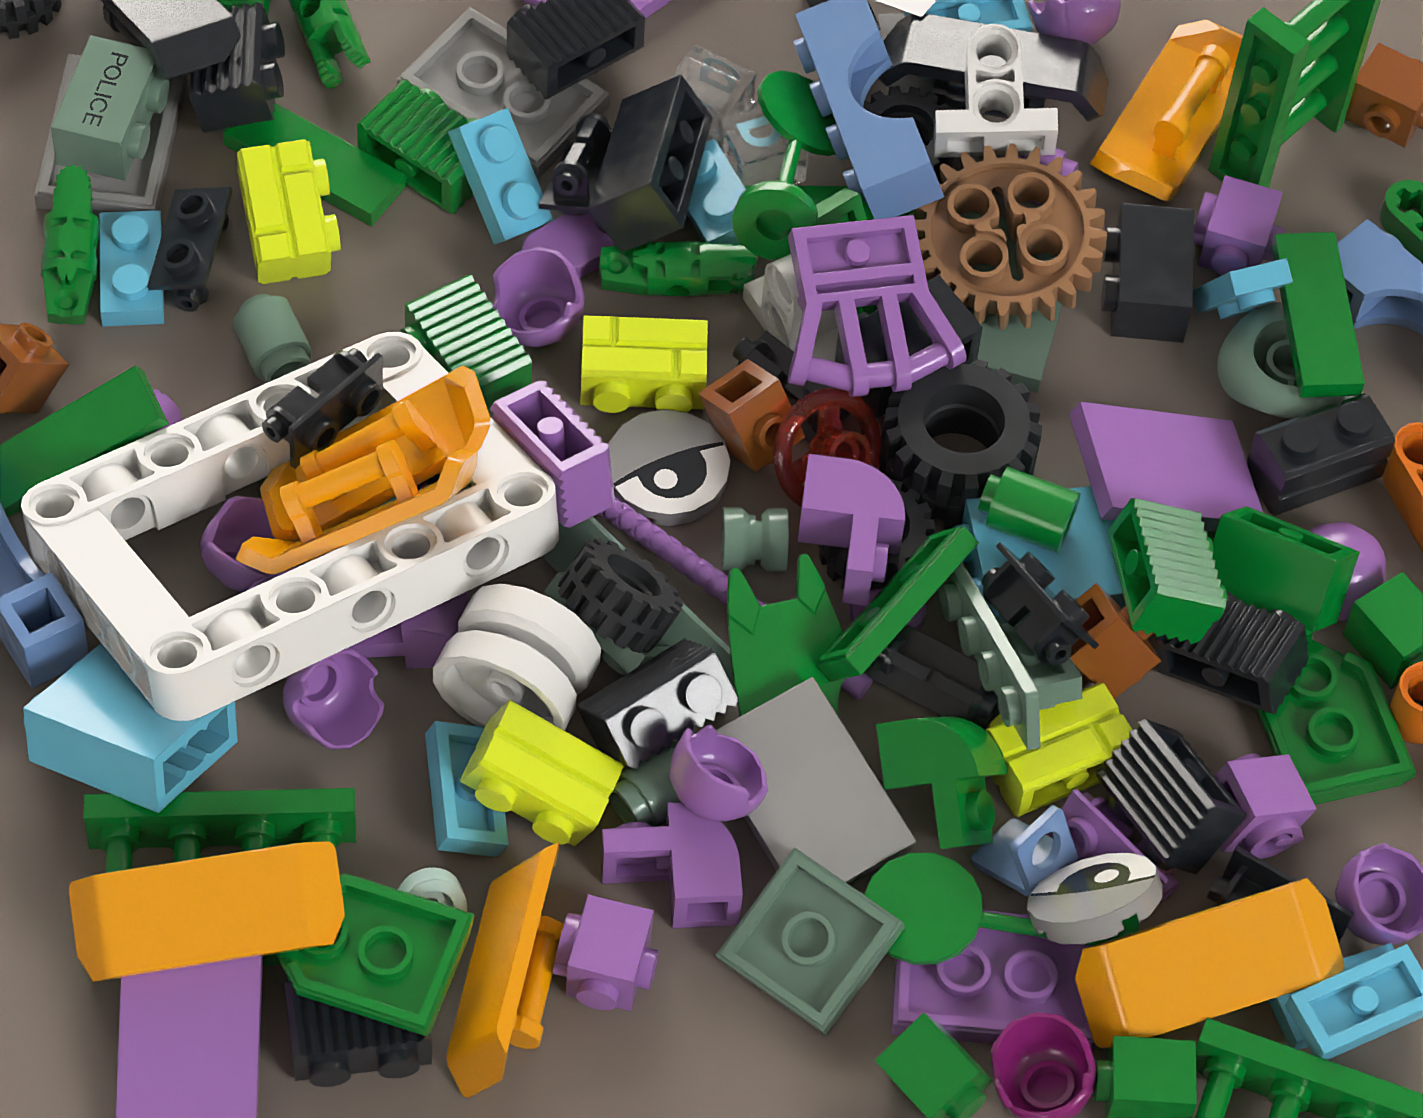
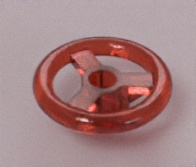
(831, 437)

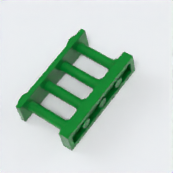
(1286, 79)
(219, 819)
(1291, 1080)

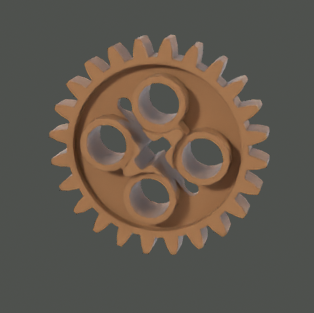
(1062, 227)

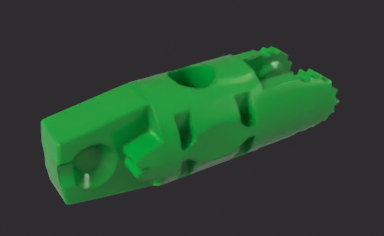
(328, 31)
(70, 248)
(677, 269)

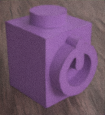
(1237, 226)
(1274, 803)
(607, 953)

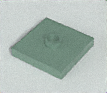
(810, 941)

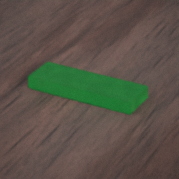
(356, 179)
(1319, 316)
(78, 433)
(896, 604)

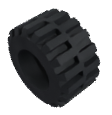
(963, 402)

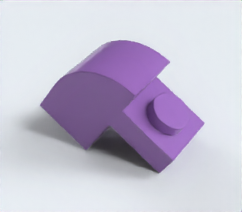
(856, 510)
(687, 852)

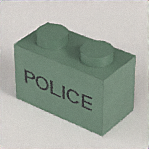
(108, 108)

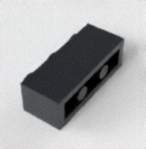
(651, 164)

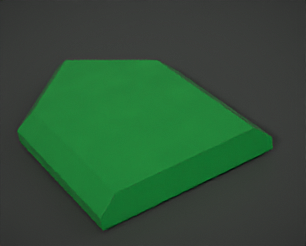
(1339, 728)
(388, 957)

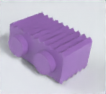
(561, 448)

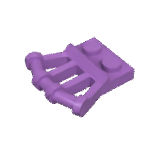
(861, 267)

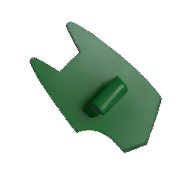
(780, 641)

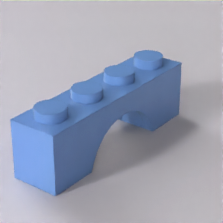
(886, 153)
(1381, 279)
(36, 614)

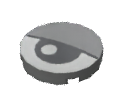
(669, 466)
(1093, 897)

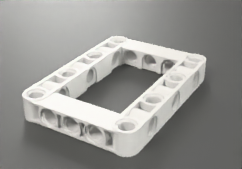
(305, 615)

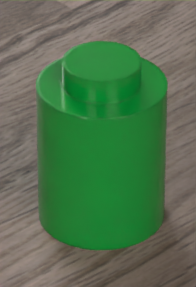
(1029, 508)

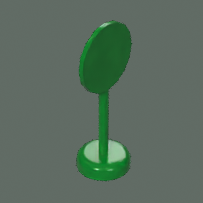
(772, 208)
(942, 908)

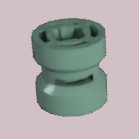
(751, 539)

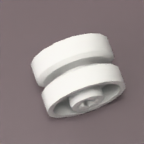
(516, 650)

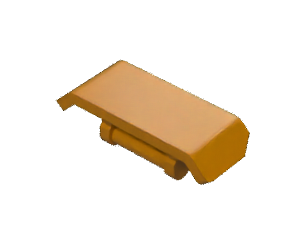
(1172, 111)
(424, 424)
(298, 498)
(207, 910)
(1208, 963)
(506, 975)

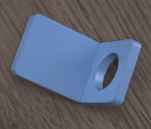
(1025, 854)

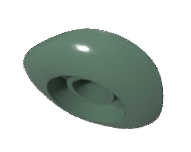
(1259, 367)

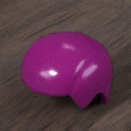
(1043, 1067)

